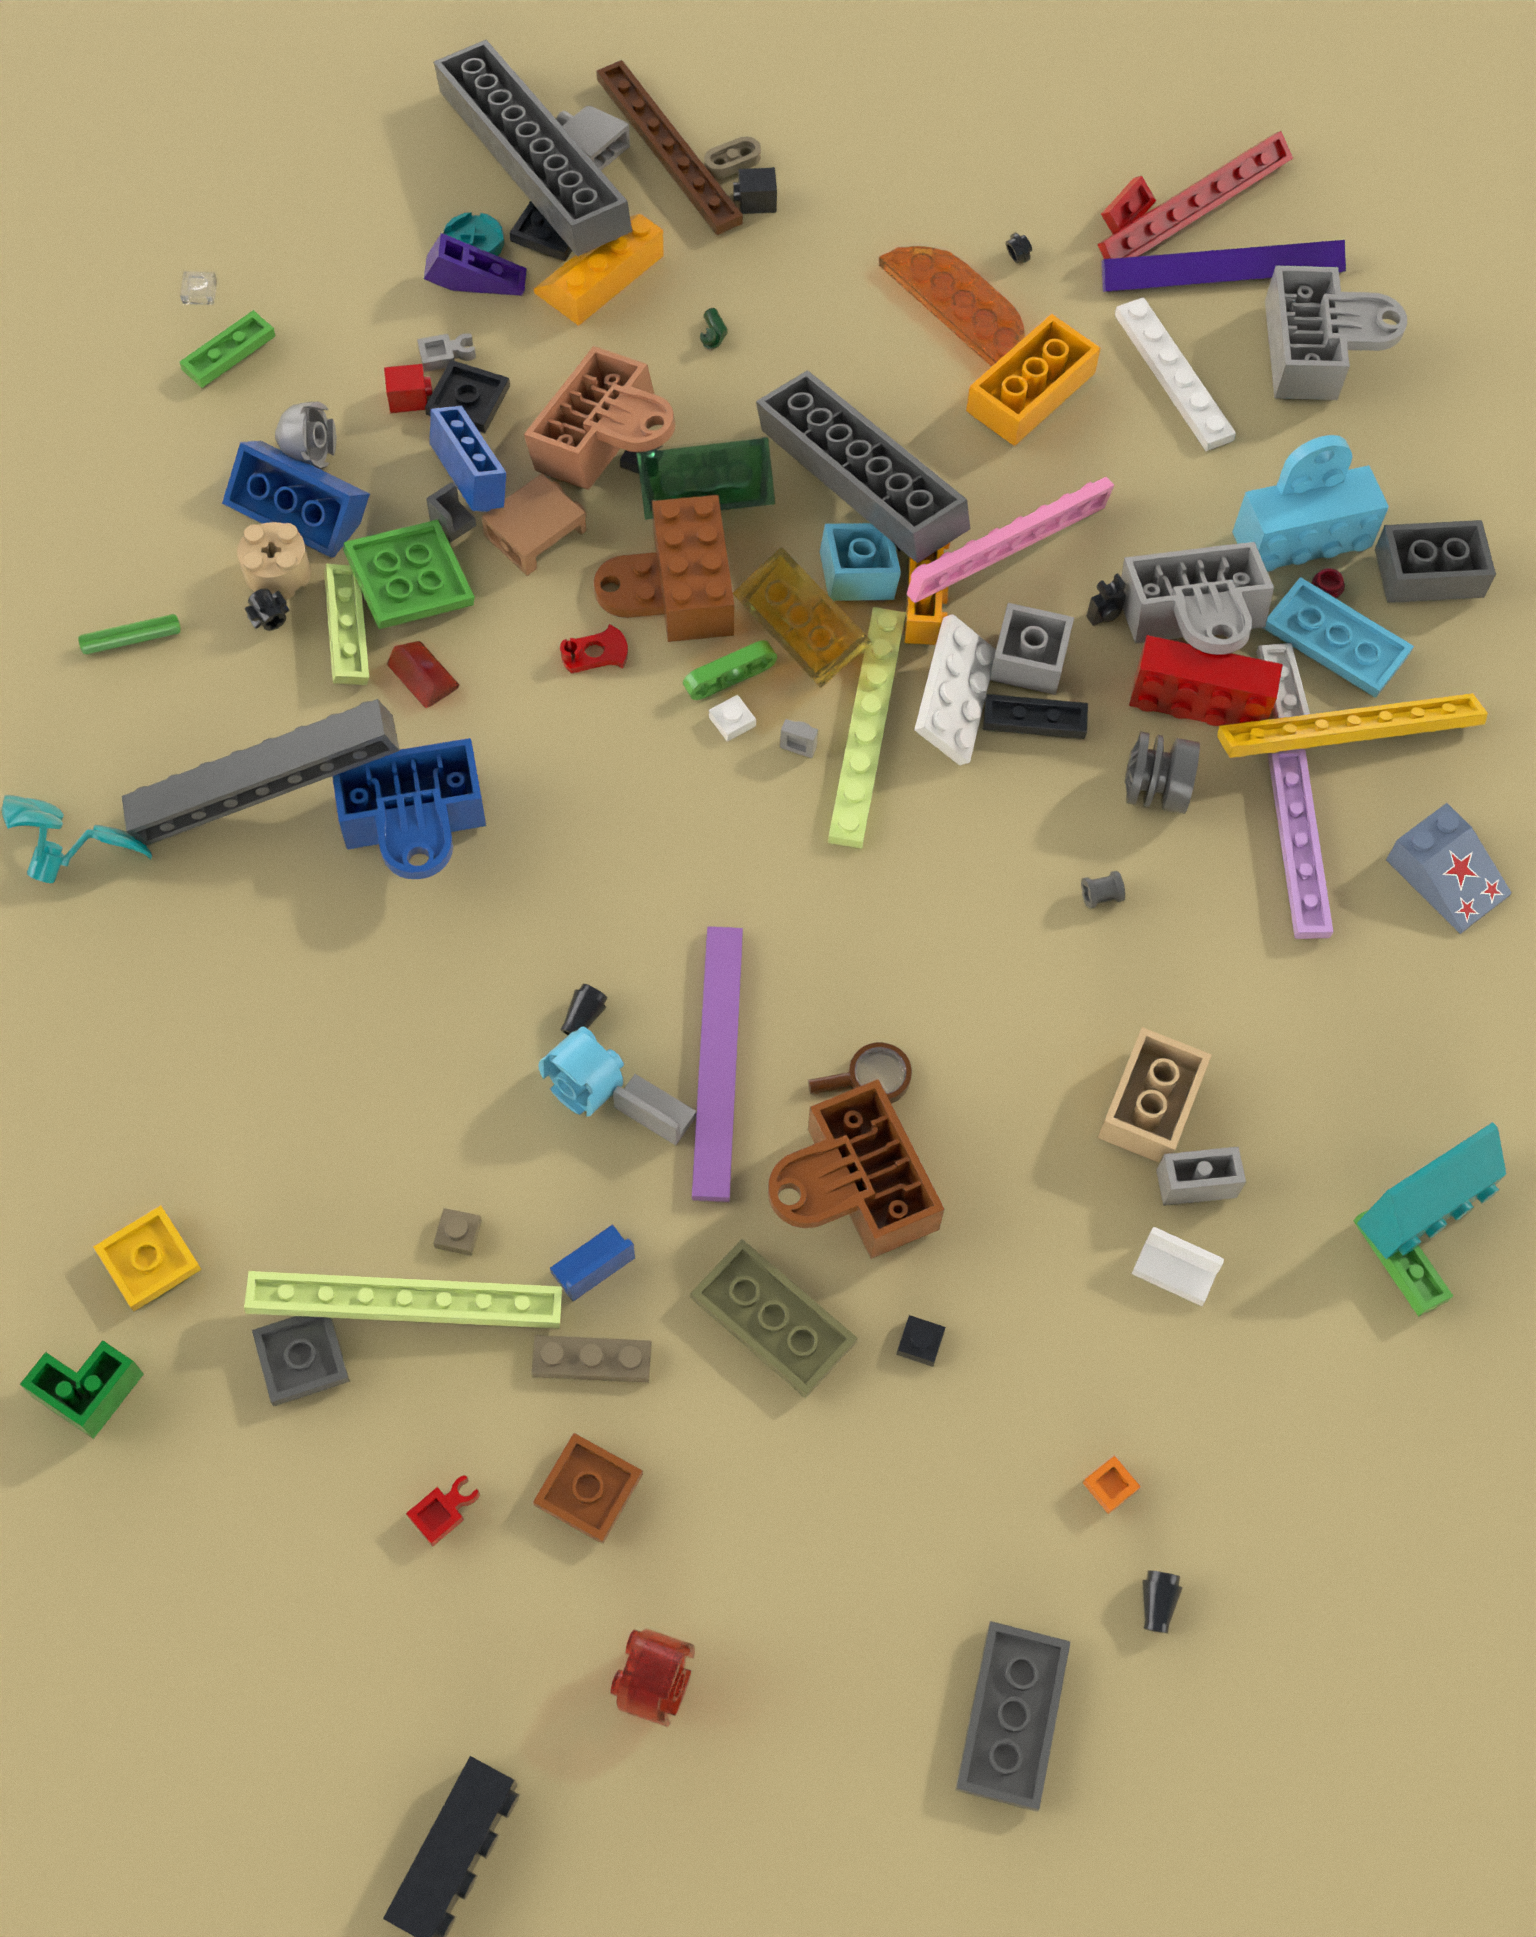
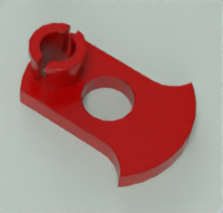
(611, 641)

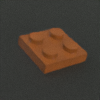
(588, 1488)

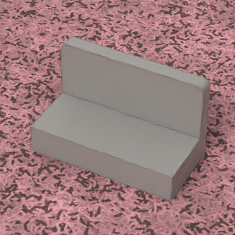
(654, 1109)

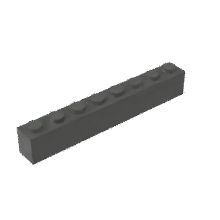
(260, 772)

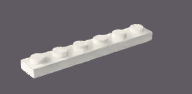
(1175, 374)

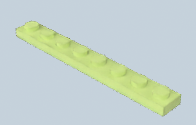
(867, 729)
(403, 1299)

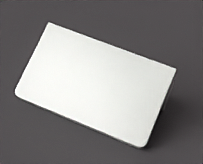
(1177, 1266)

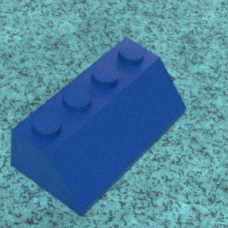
(286, 490)

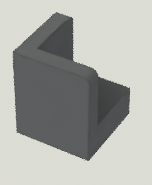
(450, 512)

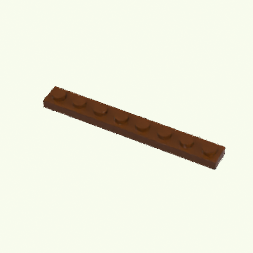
(669, 147)

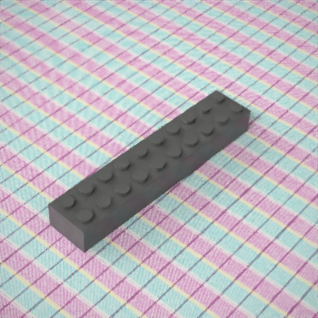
(533, 148)

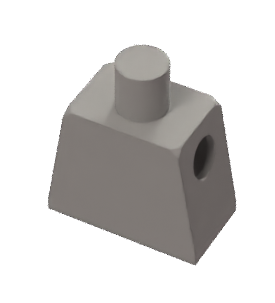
(597, 134)

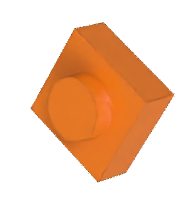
(1111, 1484)

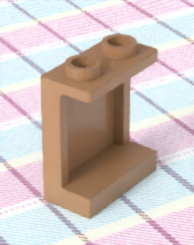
(533, 521)

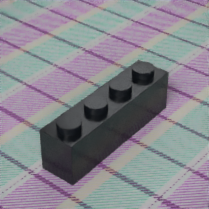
(452, 1850)

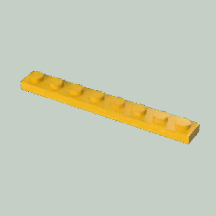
(1351, 725)

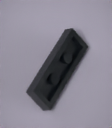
(1035, 716)

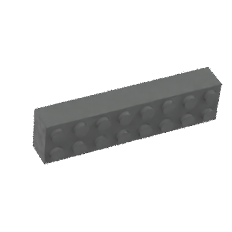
(864, 466)

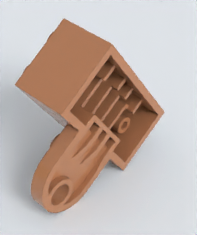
(594, 414)

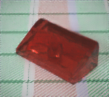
(421, 673)

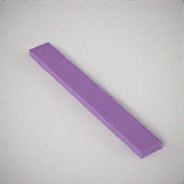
(717, 1065)

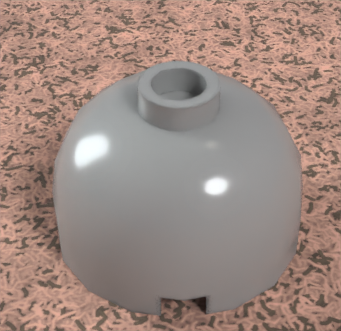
(307, 433)

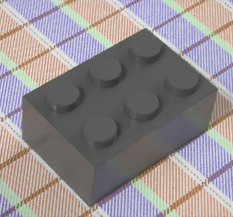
(1434, 561)

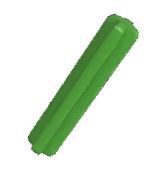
(129, 634)

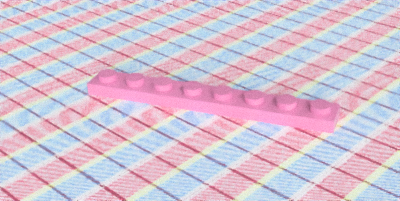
(1009, 539)

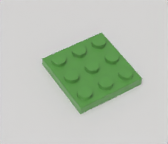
(408, 574)

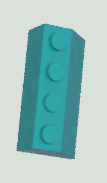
(1436, 1193)

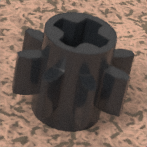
(267, 609)

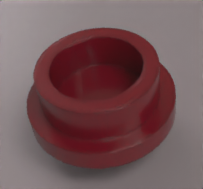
(1329, 581)

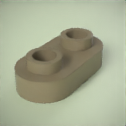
(731, 156)

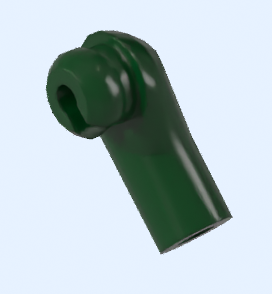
(716, 331)

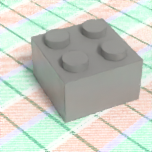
(1031, 648)

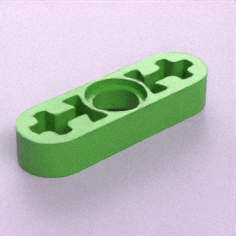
(730, 670)

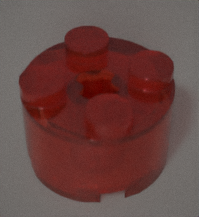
(653, 1676)

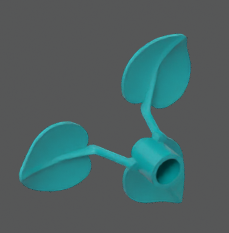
(47, 854)

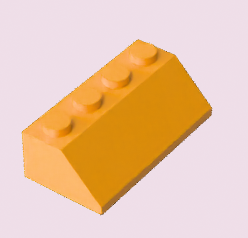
(599, 275)

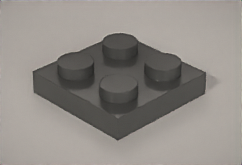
(299, 1357)

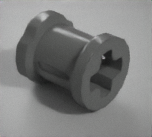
(1103, 889)

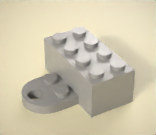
(1316, 326)
(1198, 596)

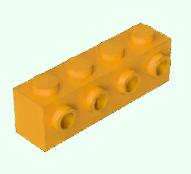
(926, 615)

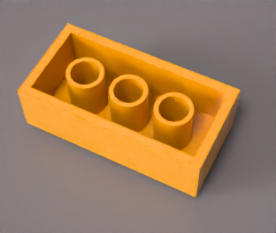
(1032, 379)

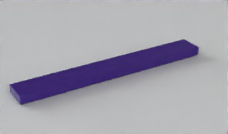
(1217, 265)

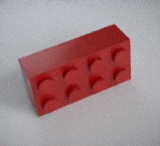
(1203, 685)

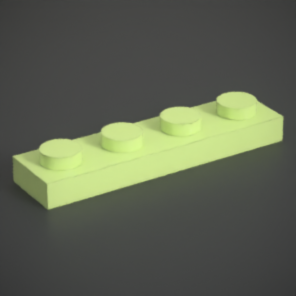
(346, 626)

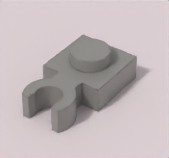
(439, 350)

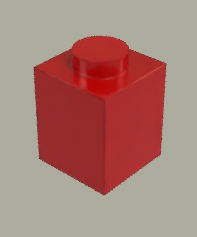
(407, 388)

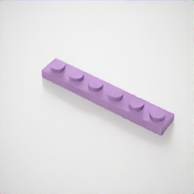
(1300, 845)

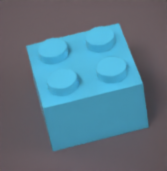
(858, 563)

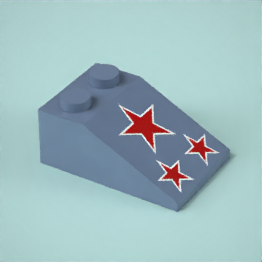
(1449, 868)

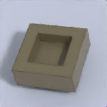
(457, 1231)

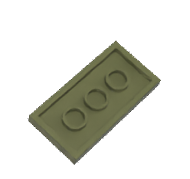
(773, 1318)

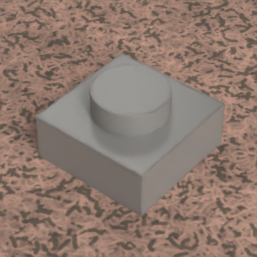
(798, 738)

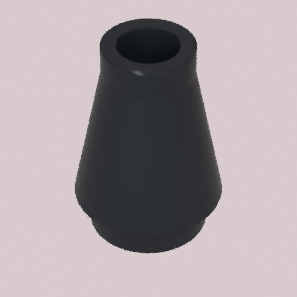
(584, 1008)
(1160, 1599)

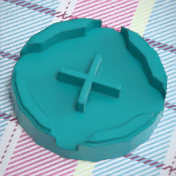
(477, 231)

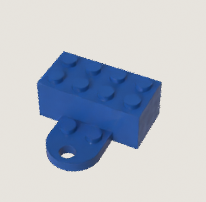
(411, 804)

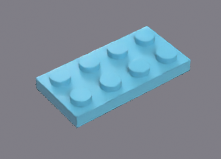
(1338, 637)

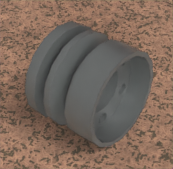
(1162, 772)

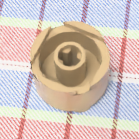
(274, 558)

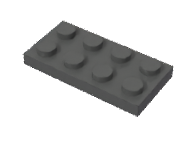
(1013, 1716)

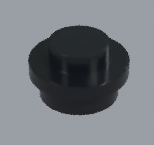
(1019, 248)

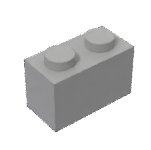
(1201, 1175)

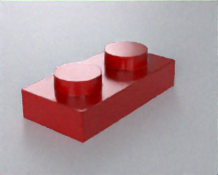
(1129, 205)

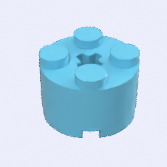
(582, 1072)

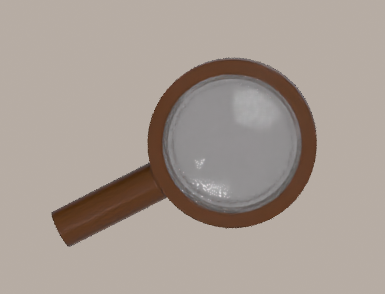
(870, 1063)

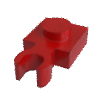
(438, 1513)

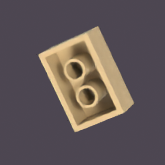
(1154, 1096)

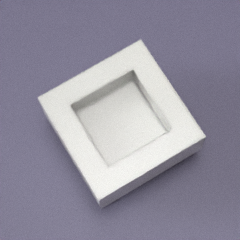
(732, 718)

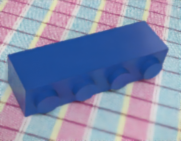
(467, 458)

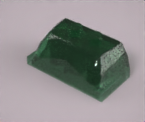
(731, 468)

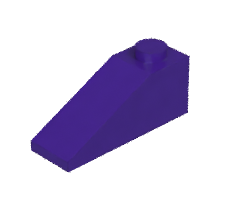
(471, 269)

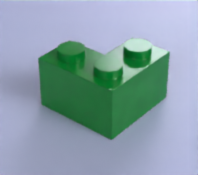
(84, 1396)

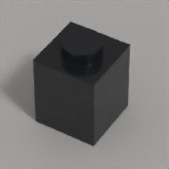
(756, 190)

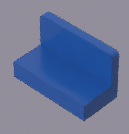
(593, 1262)

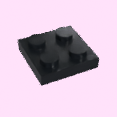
(473, 389)

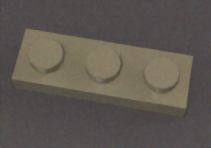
(591, 1358)

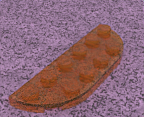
(957, 298)

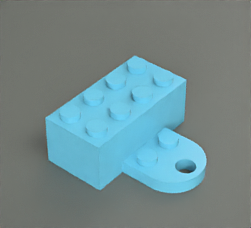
(1314, 507)

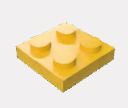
(147, 1258)

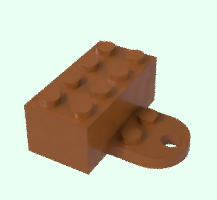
(684, 576)
(860, 1169)

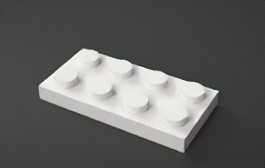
(955, 690)

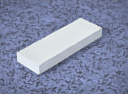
(1291, 695)

